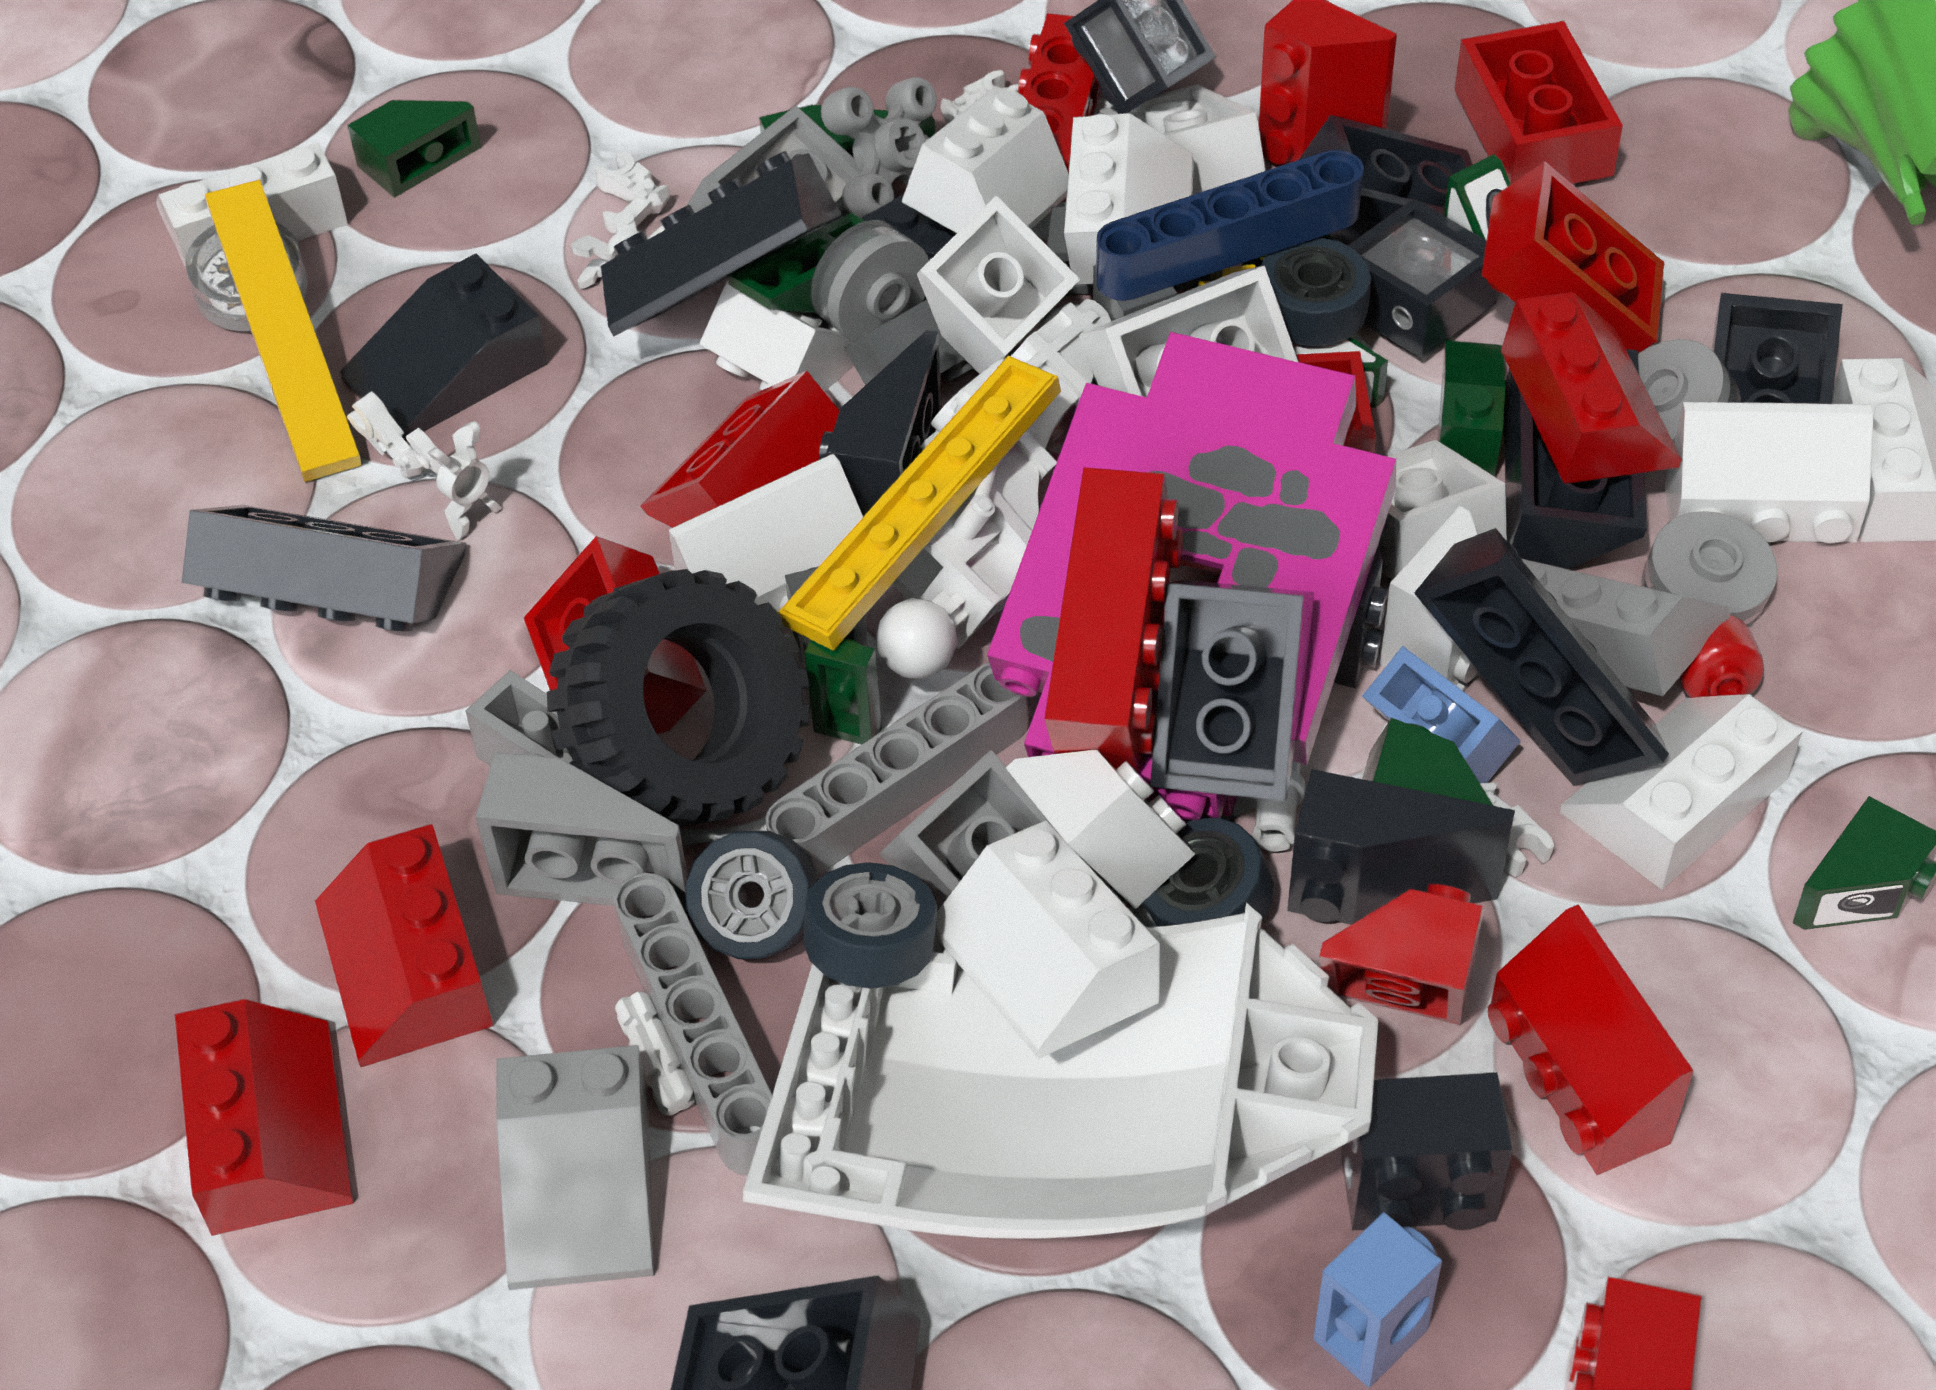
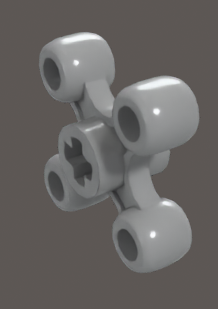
(881, 146)

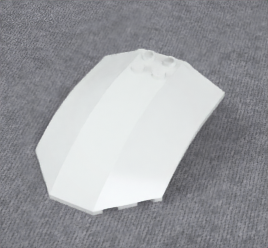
(943, 1121)

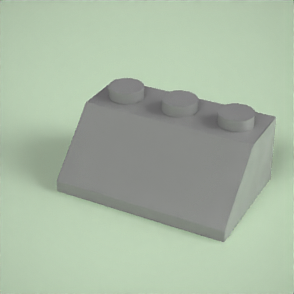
(1636, 630)

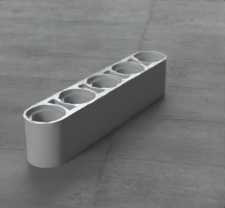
(900, 768)
(688, 995)

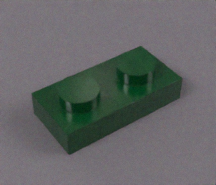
(844, 690)

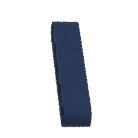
(1228, 225)

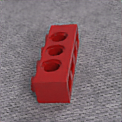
(1059, 81)

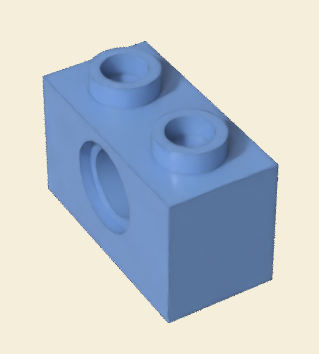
(1422, 696)
(1377, 1298)

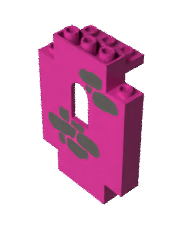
(1259, 493)

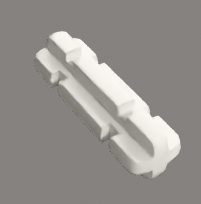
(659, 1059)

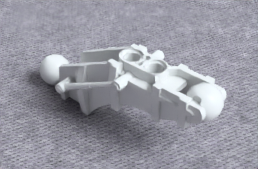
(976, 554)

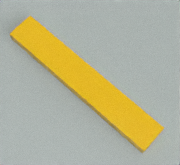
(282, 331)
(919, 502)

